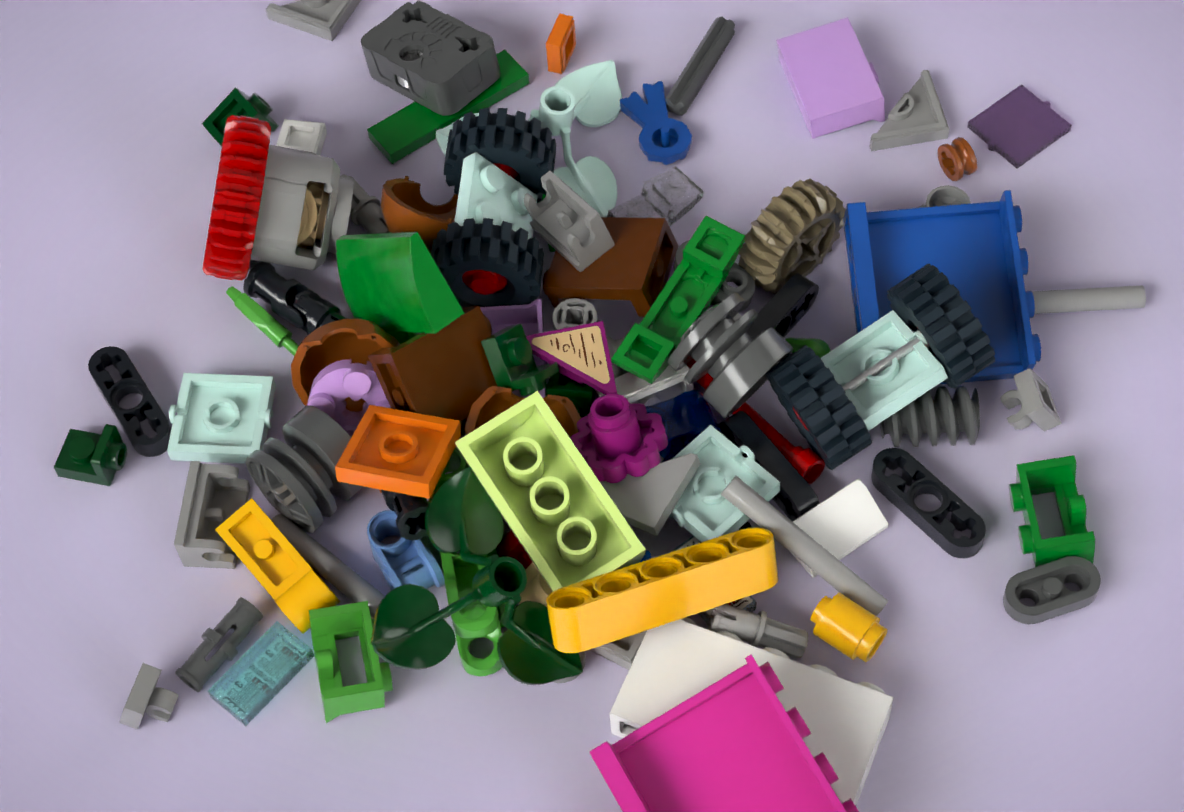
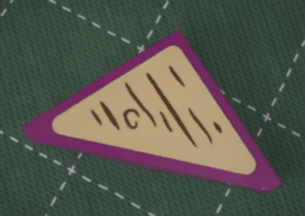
(579, 353)

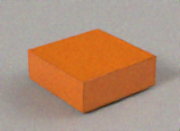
(561, 43)

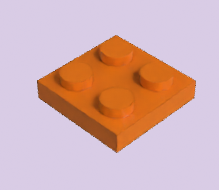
(398, 451)

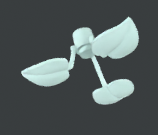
(594, 99)

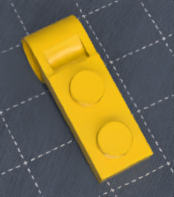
(276, 564)

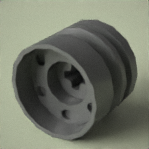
(729, 354)
(302, 473)

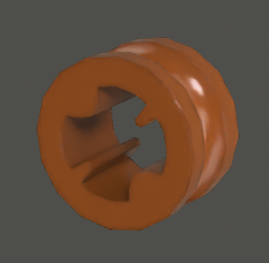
(957, 159)

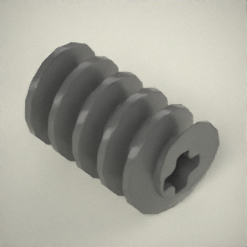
(936, 417)

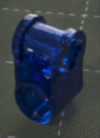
(683, 420)

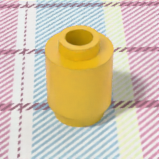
(848, 627)

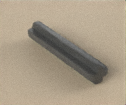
(700, 66)

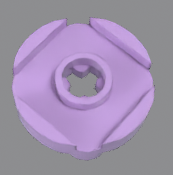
(343, 381)

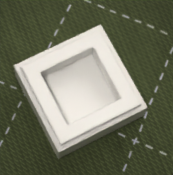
(302, 135)

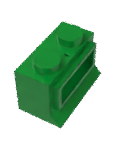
(1059, 477)

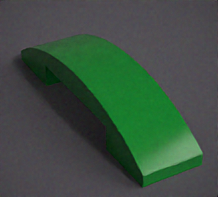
(682, 301)

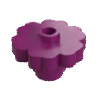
(620, 438)

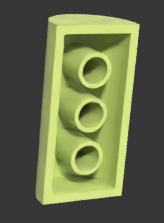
(549, 495)

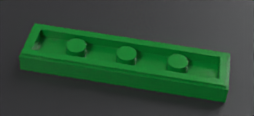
(417, 125)

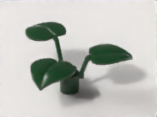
(408, 620)

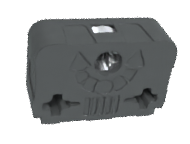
(431, 57)

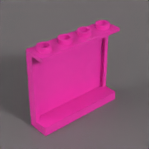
(722, 754)

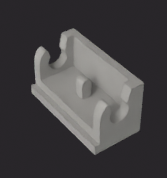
(568, 223)
(206, 505)

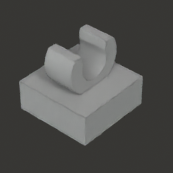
(1034, 400)
(147, 699)

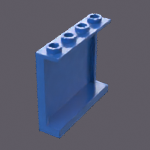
(971, 247)

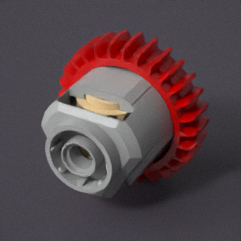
(272, 204)

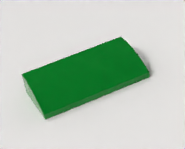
(395, 282)

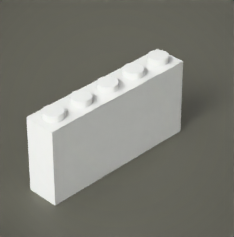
(685, 659)

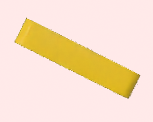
(662, 590)

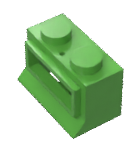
(340, 623)

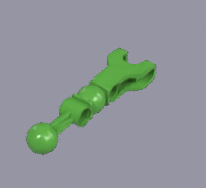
(475, 619)

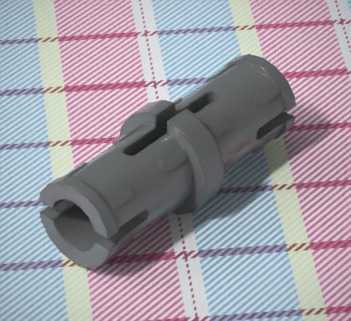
(240, 618)

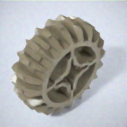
(792, 234)

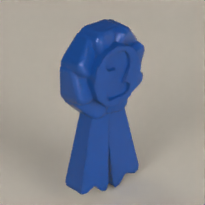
(661, 137)

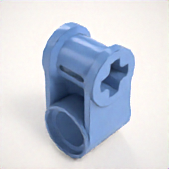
(402, 561)

